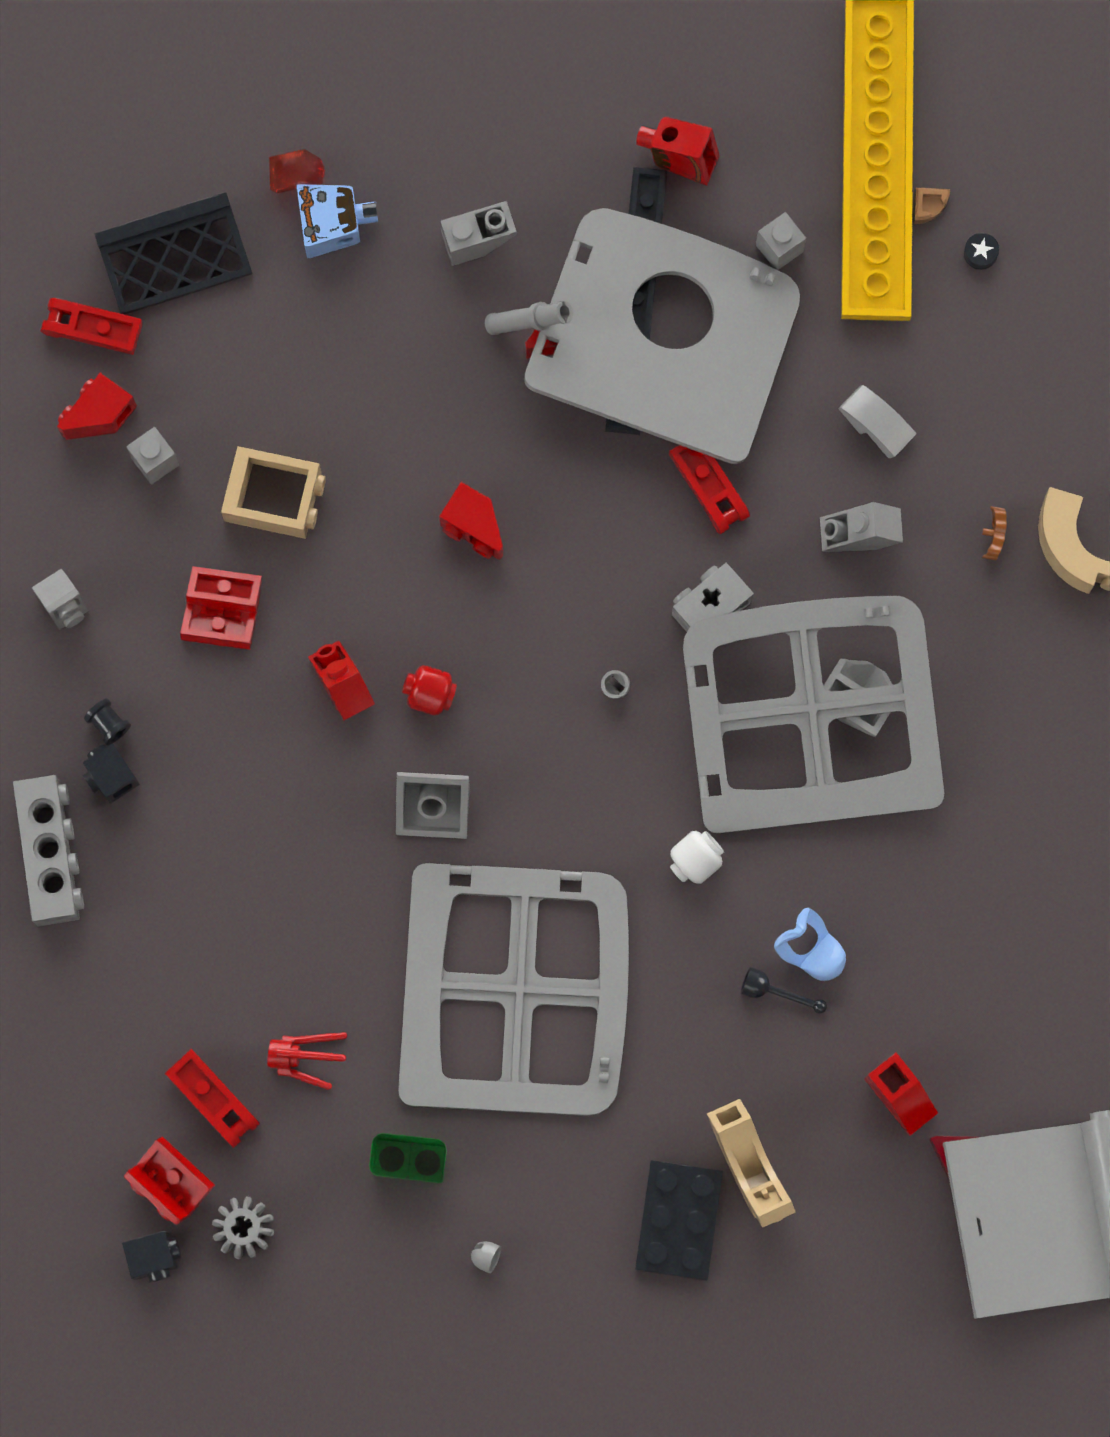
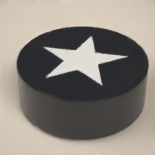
(981, 251)

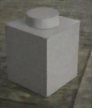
(780, 241)
(153, 455)

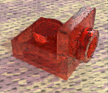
(295, 169)

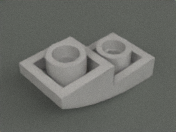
(879, 420)

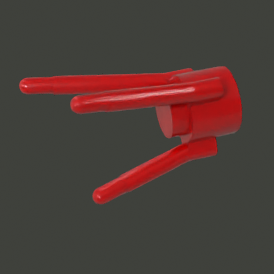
(287, 1054)

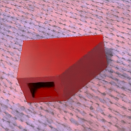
(98, 411)
(472, 518)
(341, 680)
(901, 1093)

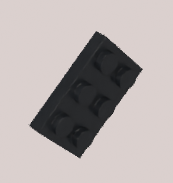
(679, 1220)

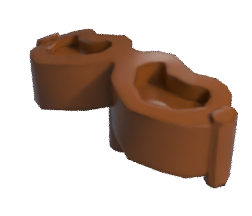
(998, 533)

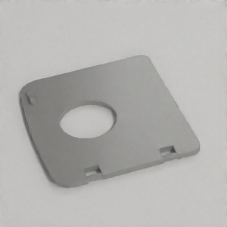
(693, 395)

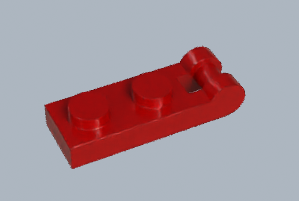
(92, 326)
(710, 486)
(211, 1097)

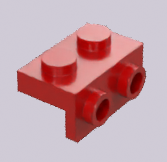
(169, 1181)

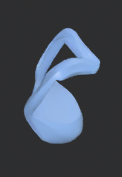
(824, 960)

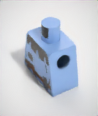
(331, 217)

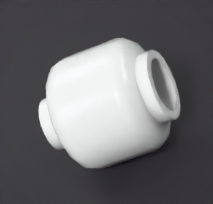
(696, 857)

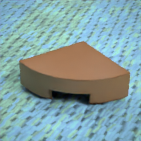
(929, 203)

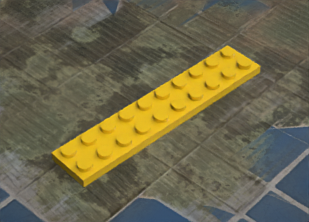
(877, 160)

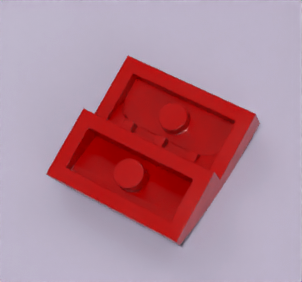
(221, 608)

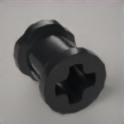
(107, 721)

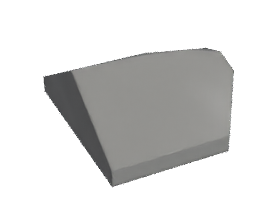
(858, 675)

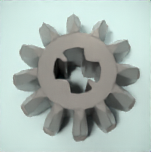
(231, 1223)

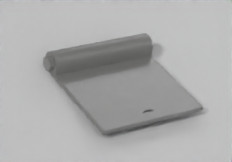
(1038, 1215)

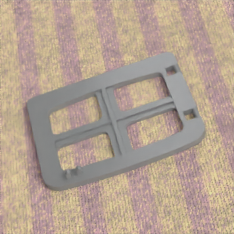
(812, 710)
(517, 990)

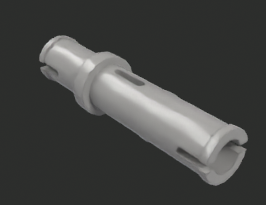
(537, 316)

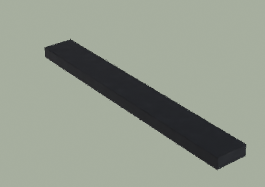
(648, 203)

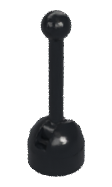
(757, 984)

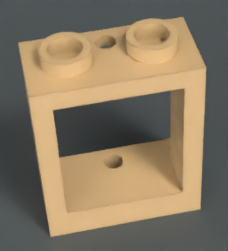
(237, 486)

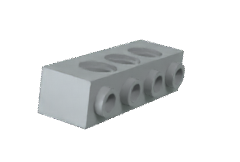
(30, 798)

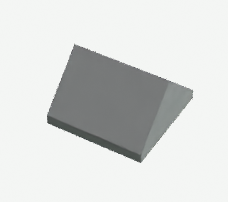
(432, 805)

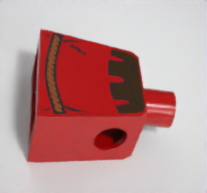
(681, 148)

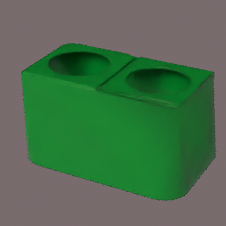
(410, 1153)

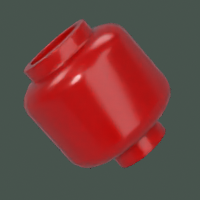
(429, 690)

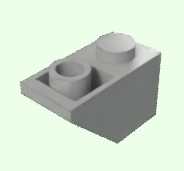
(477, 232)
(861, 528)
(61, 600)

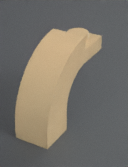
(1062, 546)
(750, 1164)

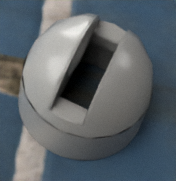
(609, 689)
(486, 1256)

